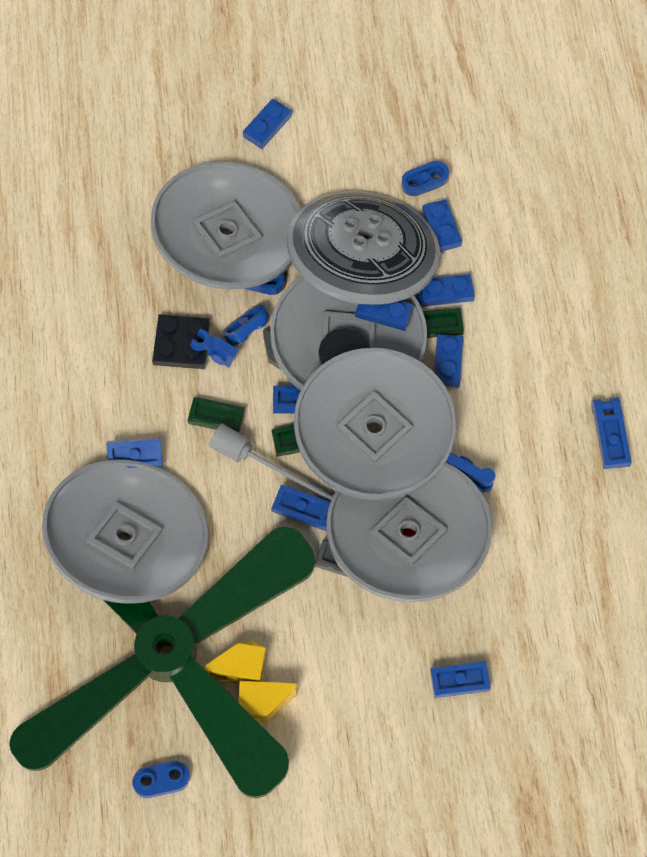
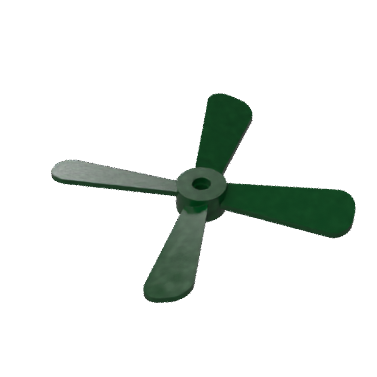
(242, 744)

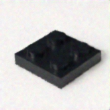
(174, 340)

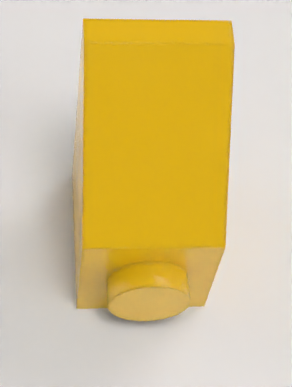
(239, 663)
(265, 699)

